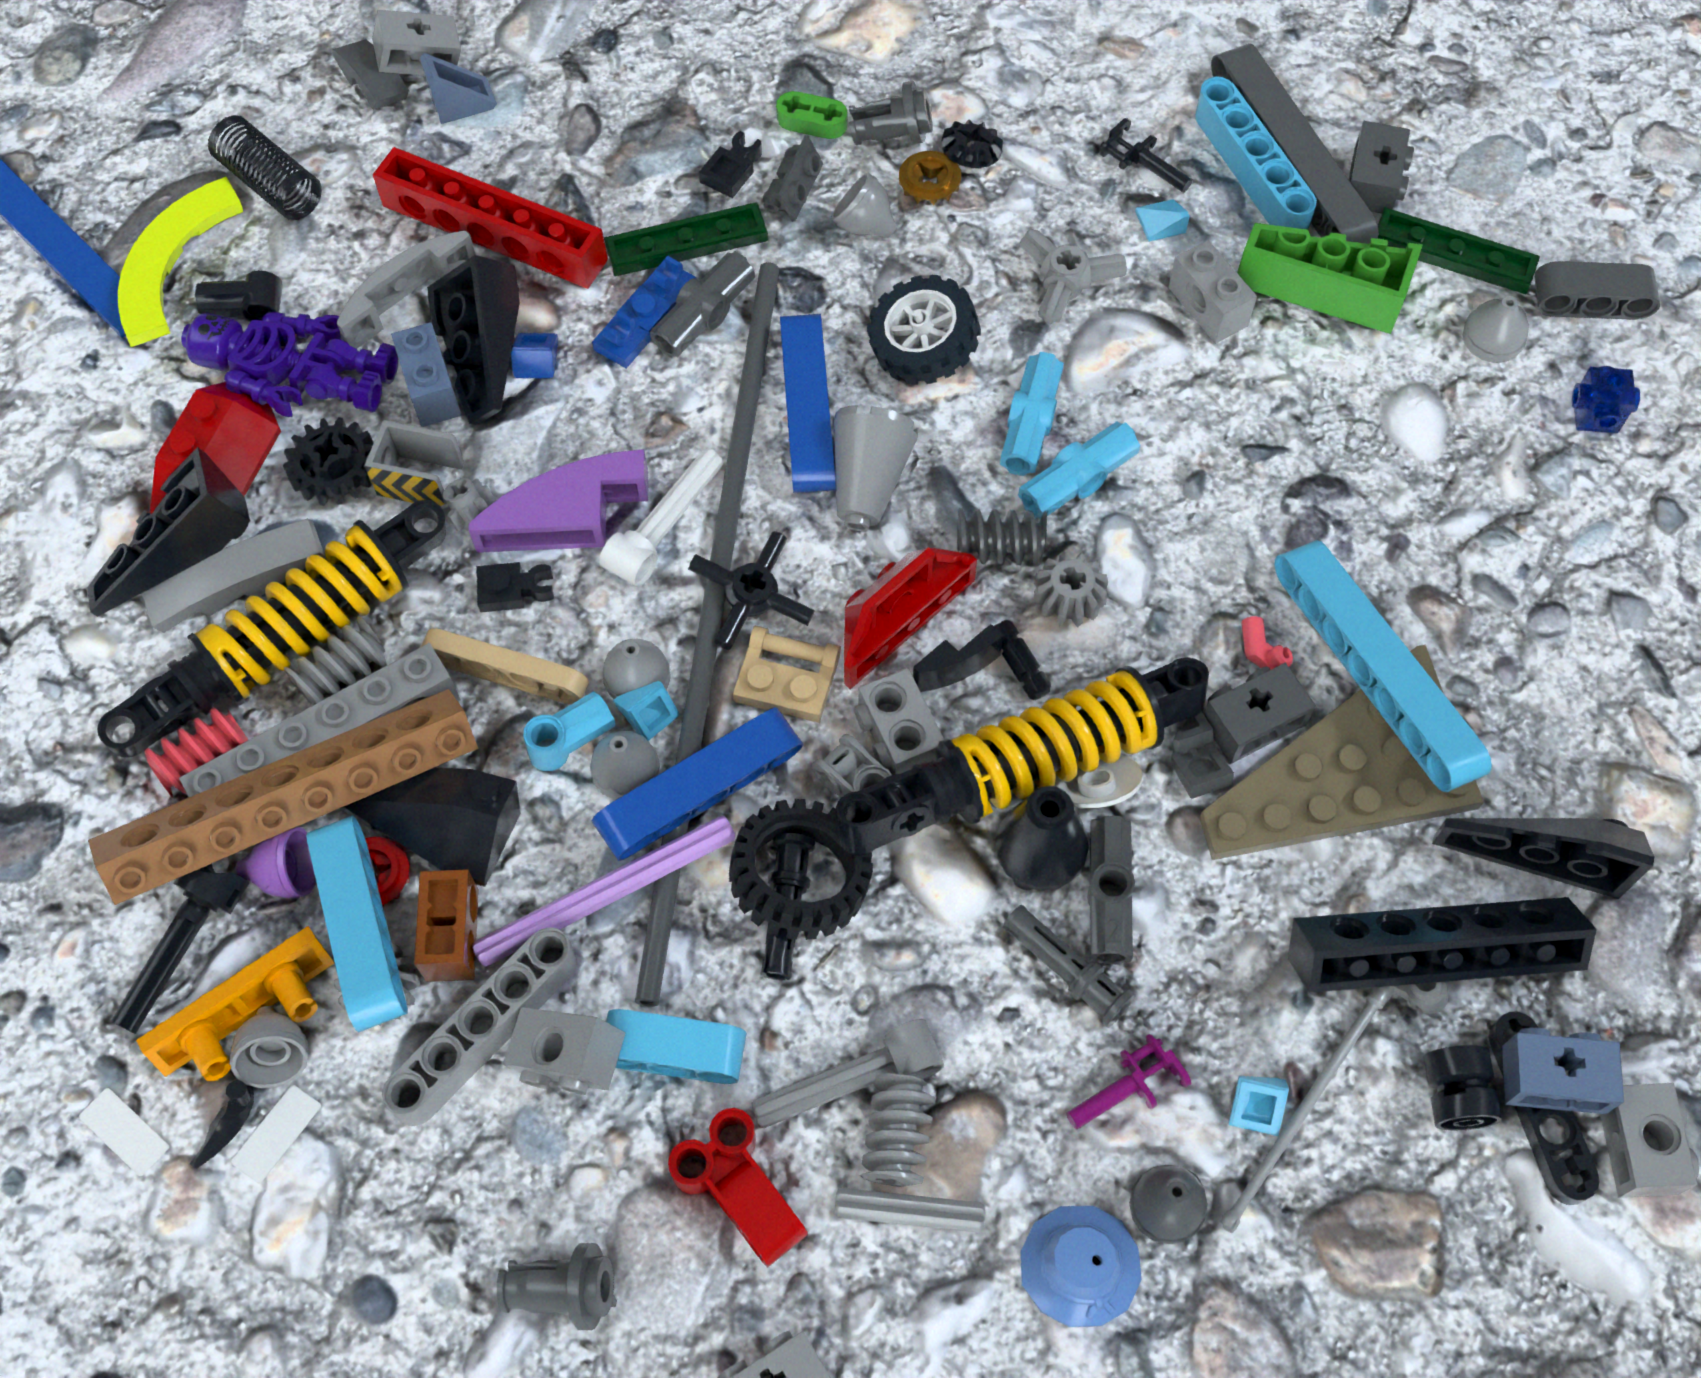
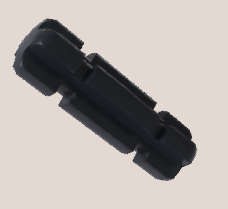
(1022, 662)

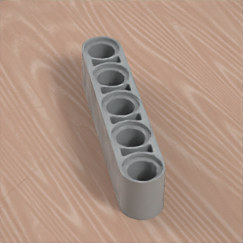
(472, 1049)

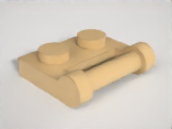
(788, 688)

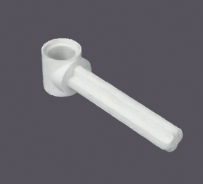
(634, 553)

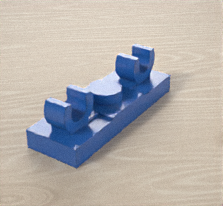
(631, 326)

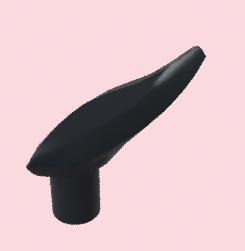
(227, 1122)

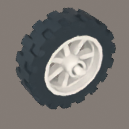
(939, 350)

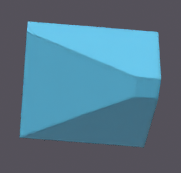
(1163, 219)
(647, 709)
(1259, 1104)

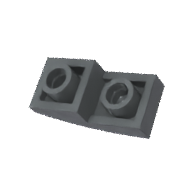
(361, 68)

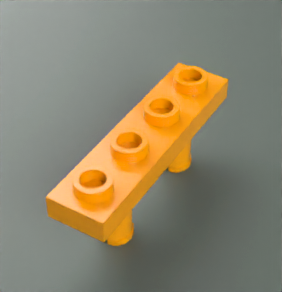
(216, 1014)

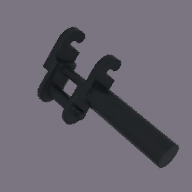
(1140, 154)

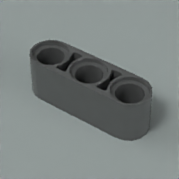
(1596, 290)

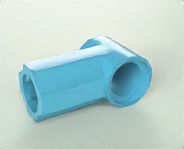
(569, 728)

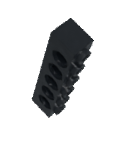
(1440, 944)

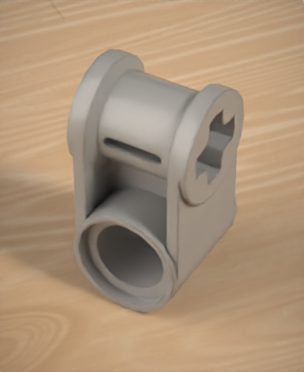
(849, 768)

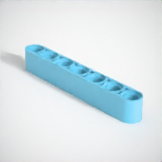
(1383, 667)

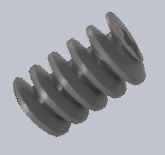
(1001, 536)

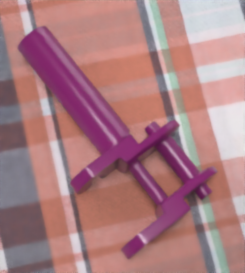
(1129, 1084)

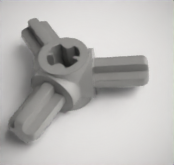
(1067, 272)

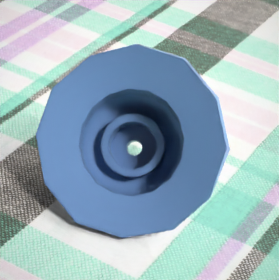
(1060, 1268)

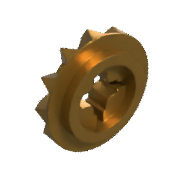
(932, 165)

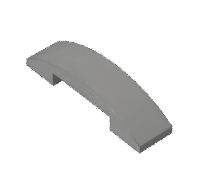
(396, 280)

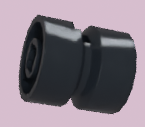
(1459, 1070)

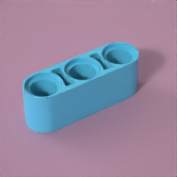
(679, 1046)

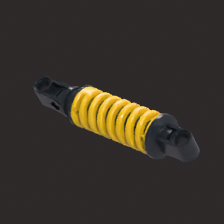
(276, 627)
(1023, 752)

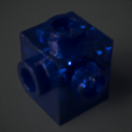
(1604, 399)

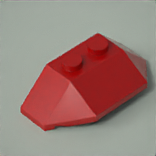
(224, 426)
(899, 605)

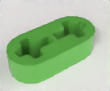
(812, 115)

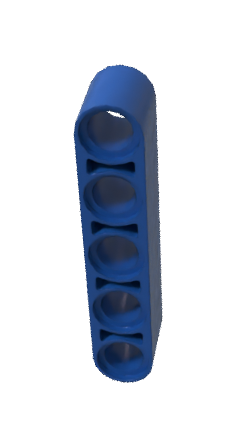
(807, 403)
(696, 783)

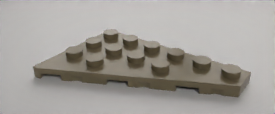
(1331, 783)

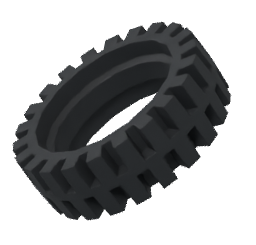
(778, 909)

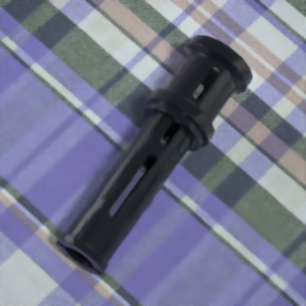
(790, 881)

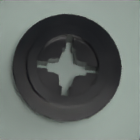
(981, 154)

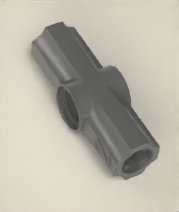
(702, 304)
(1111, 916)

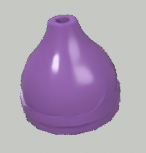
(280, 865)

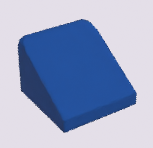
(534, 355)

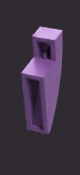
(562, 505)

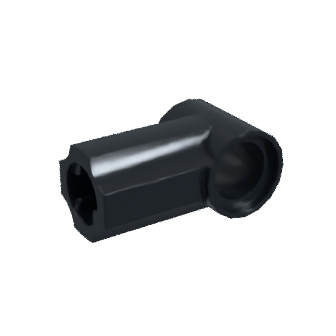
(245, 298)

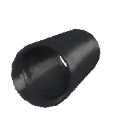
(288, 184)

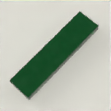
(686, 238)
(1460, 251)

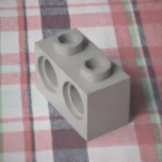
(908, 723)

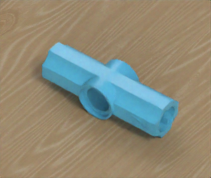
(1031, 414)
(1079, 469)

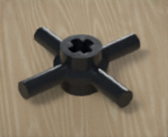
(761, 599)

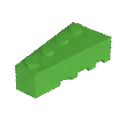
(1330, 274)

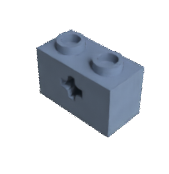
(426, 374)
(1534, 1081)

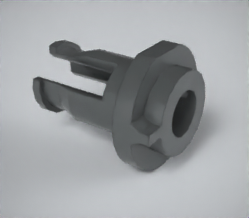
(893, 117)
(564, 1286)

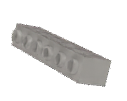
(380, 693)

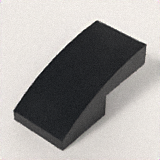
(948, 665)

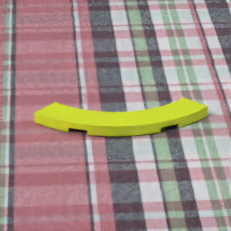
(158, 250)

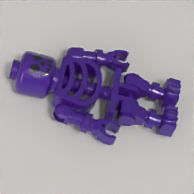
(260, 364)

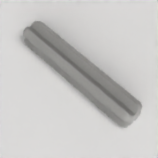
(910, 1210)

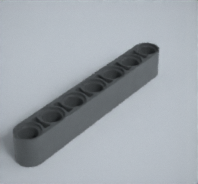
(1338, 203)

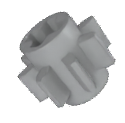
(465, 501)

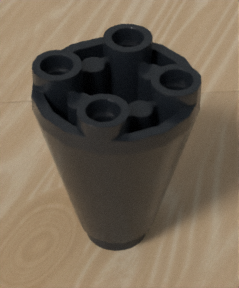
(1042, 841)

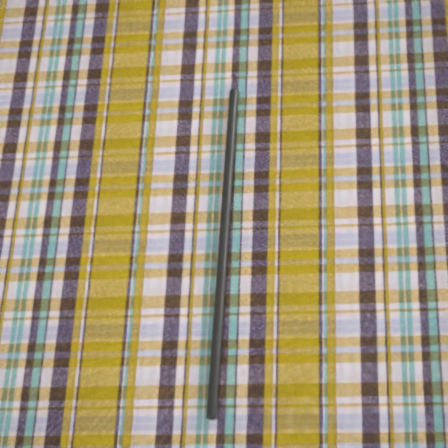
(711, 616)

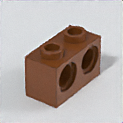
(446, 925)

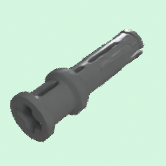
(1084, 978)

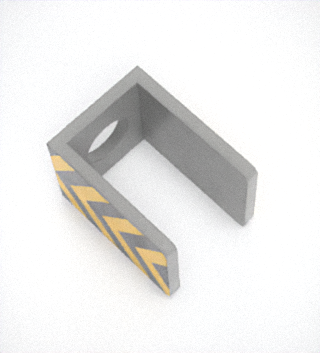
(415, 444)

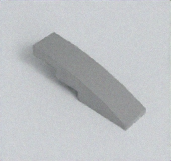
(231, 574)

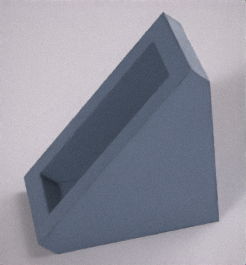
(456, 90)

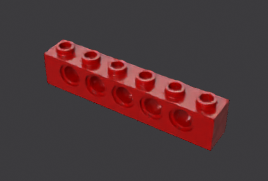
(491, 217)

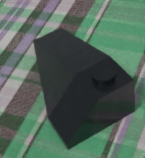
(477, 318)
(186, 527)
(446, 818)
(1575, 851)

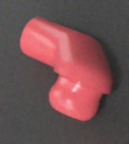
(1258, 650)

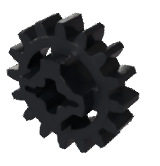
(329, 460)

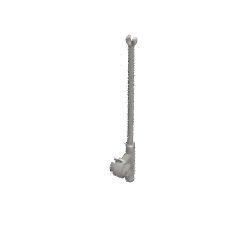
(1427, 996)

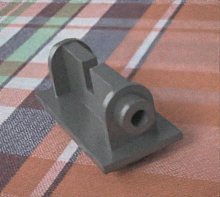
(796, 178)

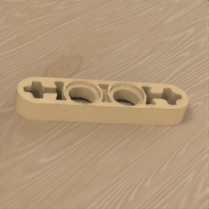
(507, 667)

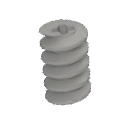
(338, 664)
(896, 1130)

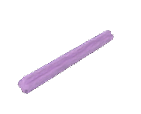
(605, 889)

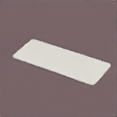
(123, 1131)
(276, 1134)

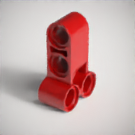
(740, 1188)

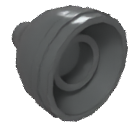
(1168, 1204)

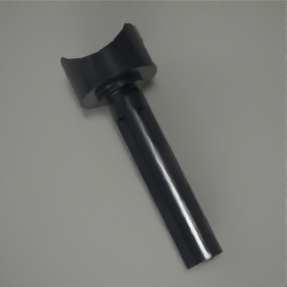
(204, 893)

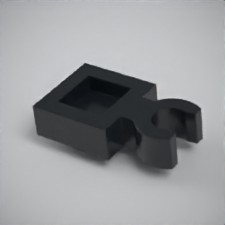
(730, 169)
(506, 585)

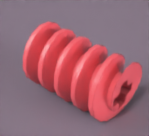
(195, 749)

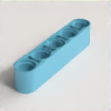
(1253, 155)
(356, 924)

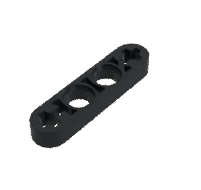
(1530, 1118)

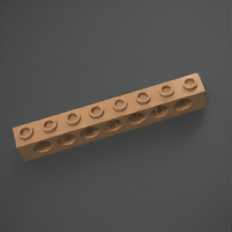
(280, 796)

